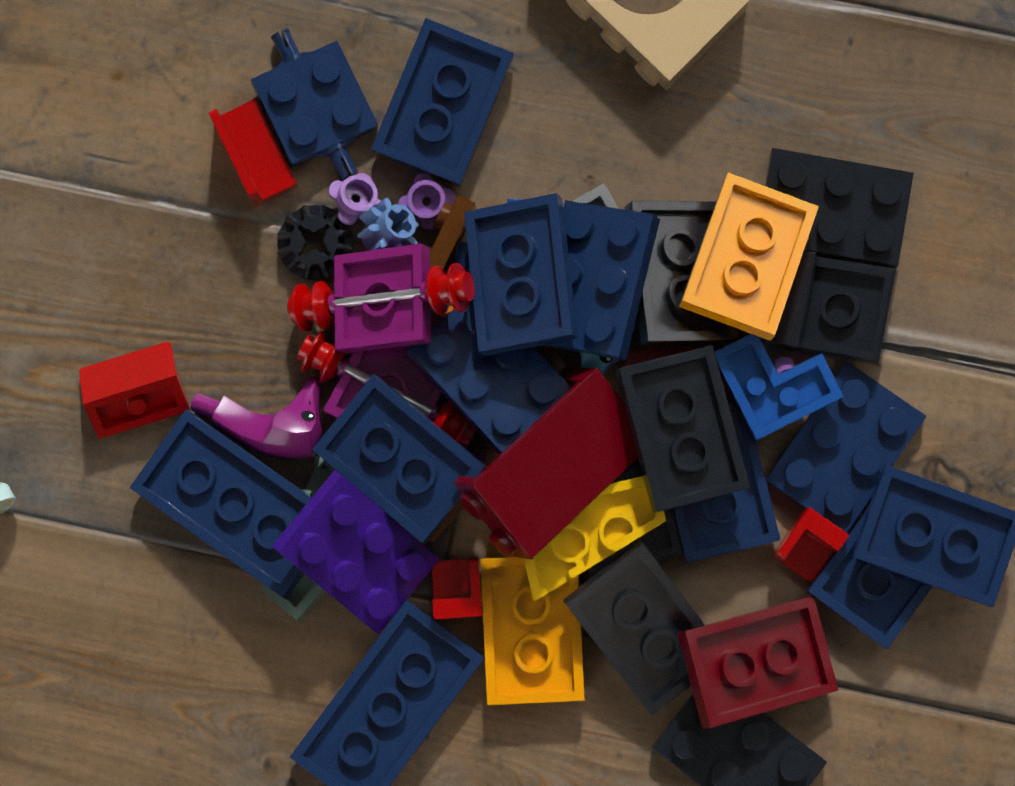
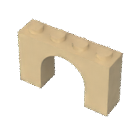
(665, 41)

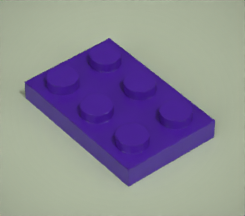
(355, 552)

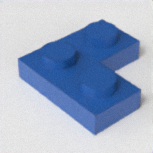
(772, 399)

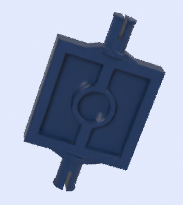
(314, 104)

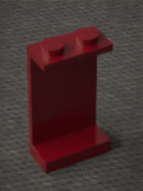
(553, 467)

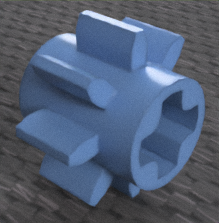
(387, 226)

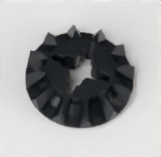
(290, 242)

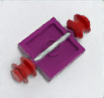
(381, 298)
(392, 367)

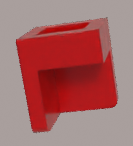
(809, 544)
(457, 589)

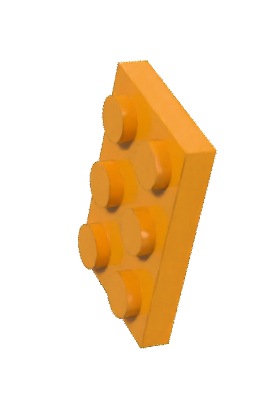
(749, 256)
(528, 645)

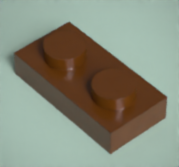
(452, 229)

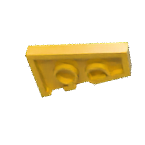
(602, 528)

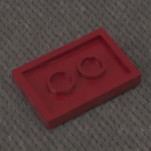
(757, 662)

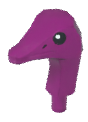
(282, 435)

